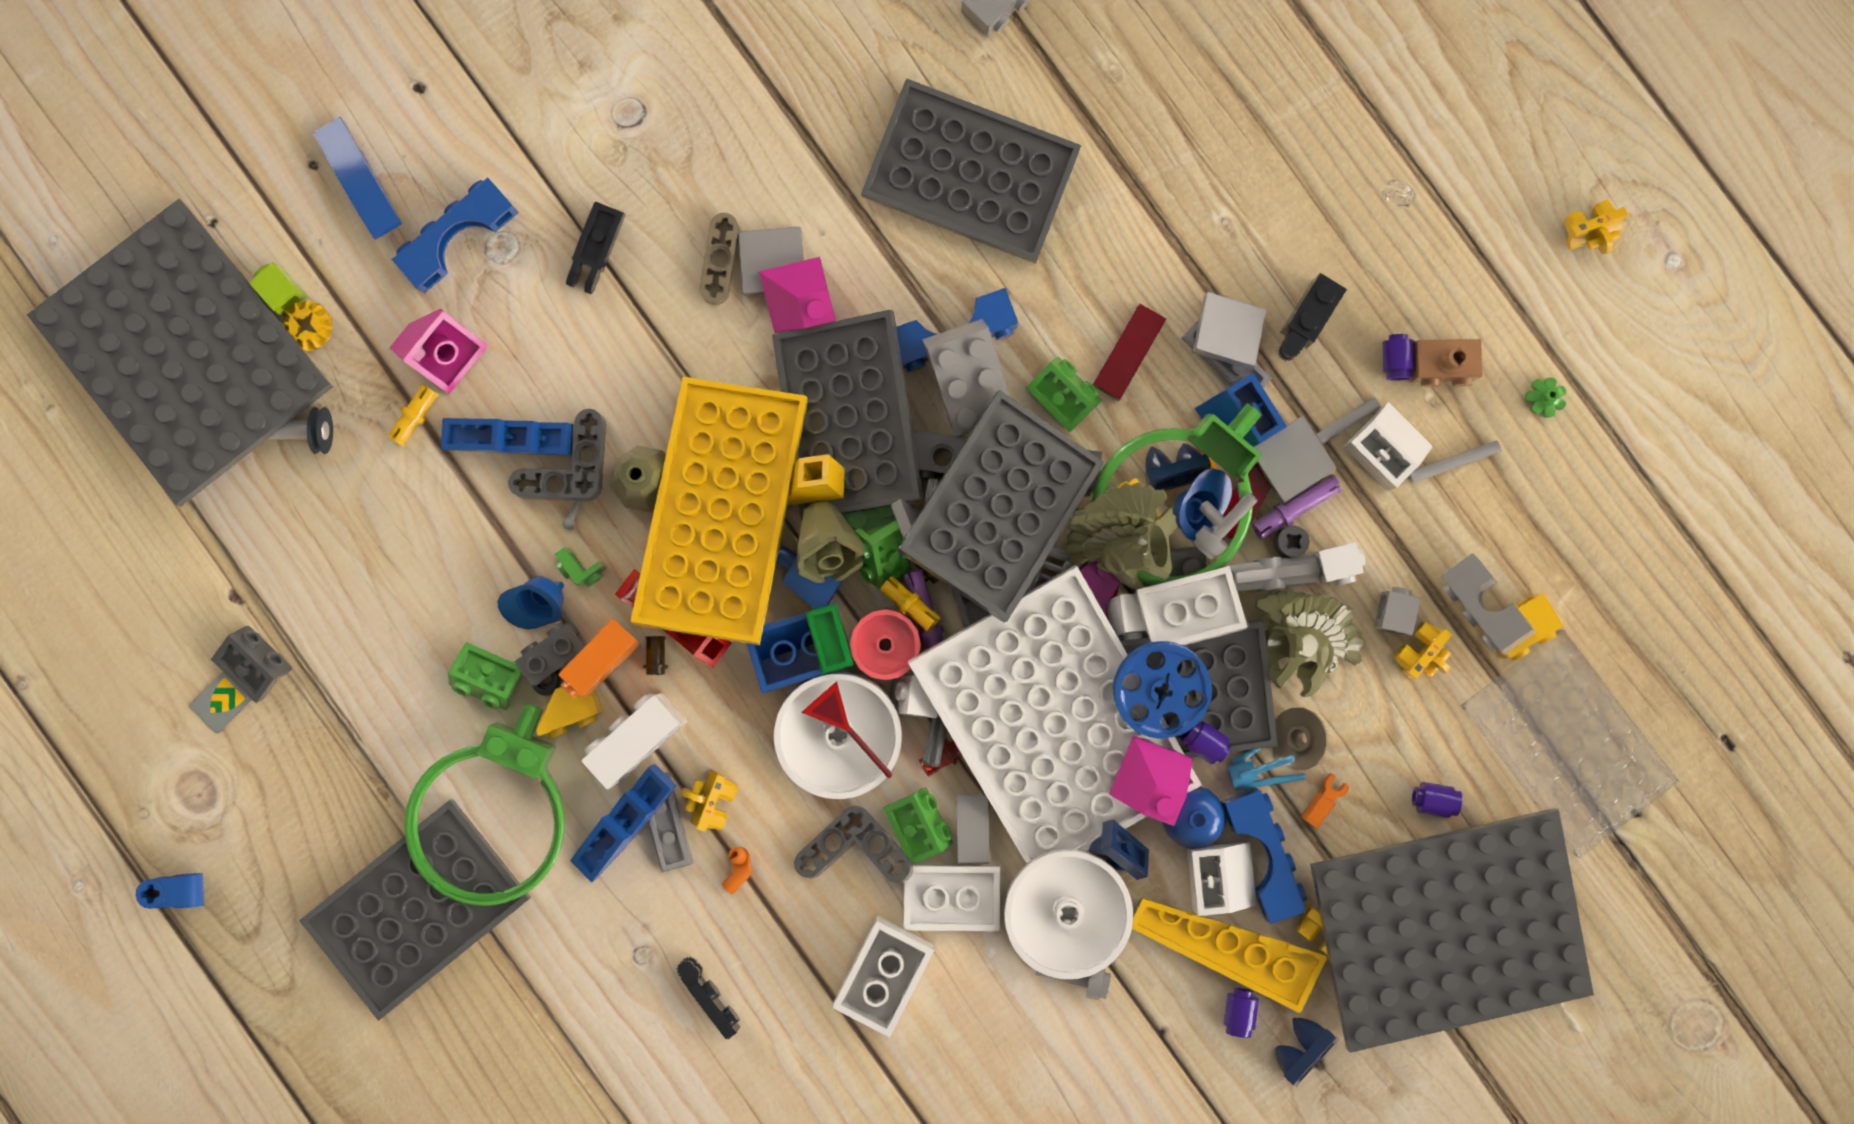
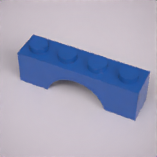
(425, 256)
(992, 308)
(1278, 892)

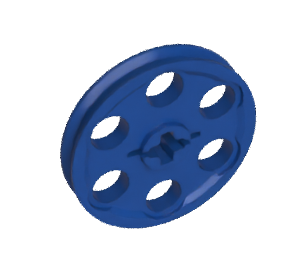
(1155, 677)

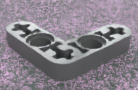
(573, 477)
(861, 837)

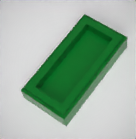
(829, 638)

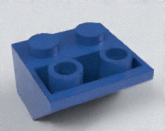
(1232, 400)

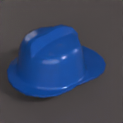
(1209, 486)
(533, 603)

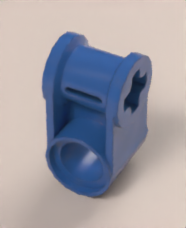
(174, 890)

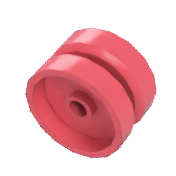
(866, 644)

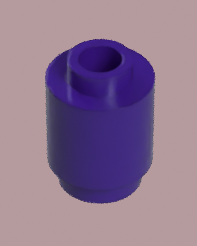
(1398, 357)
(1206, 742)
(1437, 800)
(1241, 1012)

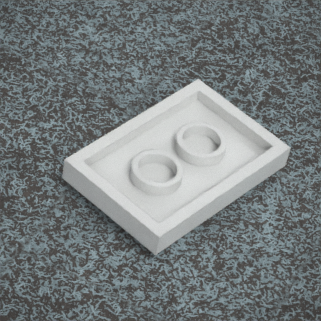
(1192, 608)
(952, 898)

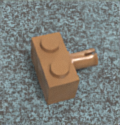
(1447, 361)

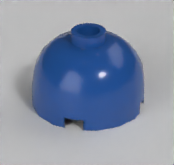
(1199, 820)

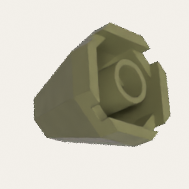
(639, 493)
(827, 544)

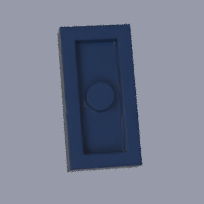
(1167, 475)
(1122, 849)
(1316, 1042)

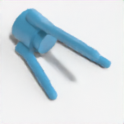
(1244, 773)

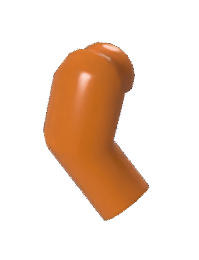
(741, 869)

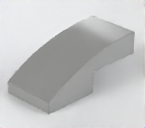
(972, 829)

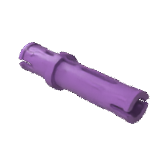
(1285, 513)
(916, 583)

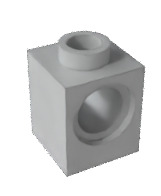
(1397, 611)

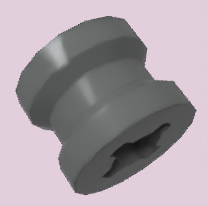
(1287, 546)

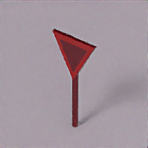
(830, 709)

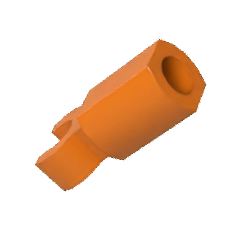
(1323, 802)

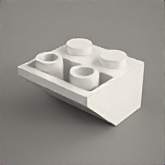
(1388, 447)
(1221, 878)

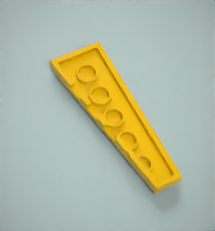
(1250, 958)

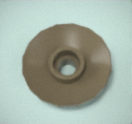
(1289, 730)

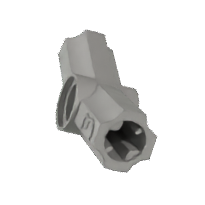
(1275, 573)

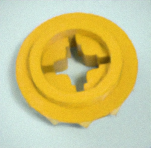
(320, 321)

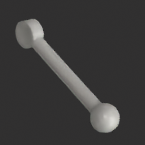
(569, 522)

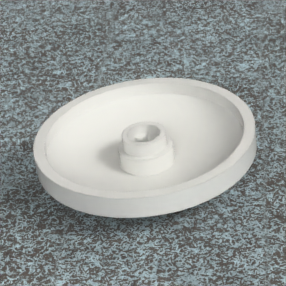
(826, 757)
(1068, 914)

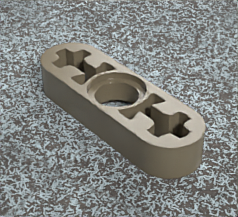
(731, 237)

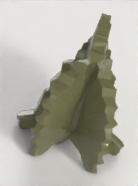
(1120, 531)
(1311, 634)

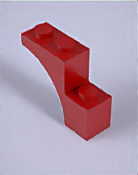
(704, 648)

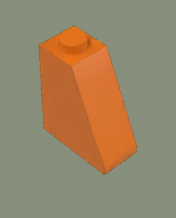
(598, 659)

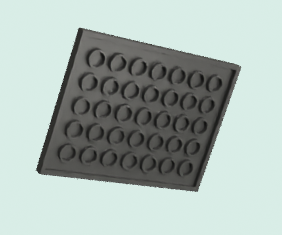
(179, 352)
(1452, 929)

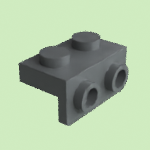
(551, 654)

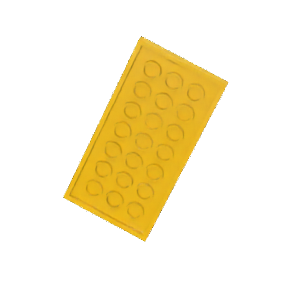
(720, 511)

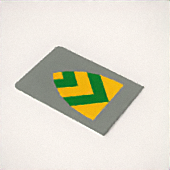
(220, 702)

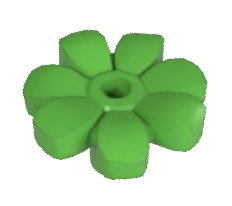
(1546, 397)

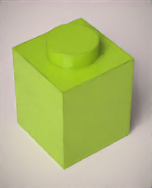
(277, 288)

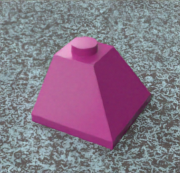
(797, 295)
(439, 348)
(1153, 780)

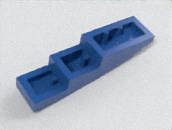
(357, 178)
(506, 436)
(623, 823)

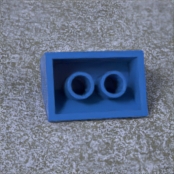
(785, 653)

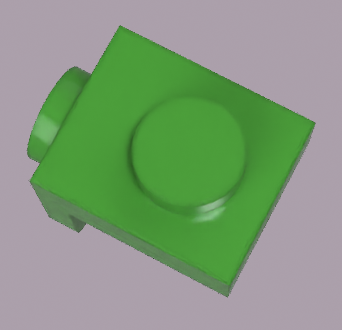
(571, 567)

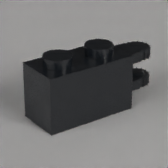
(1310, 316)

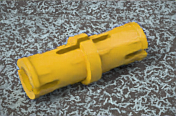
(412, 415)
(910, 604)

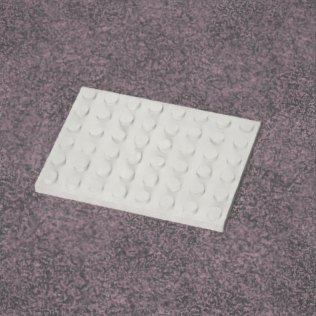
(1040, 714)

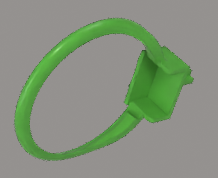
(1221, 444)
(514, 750)

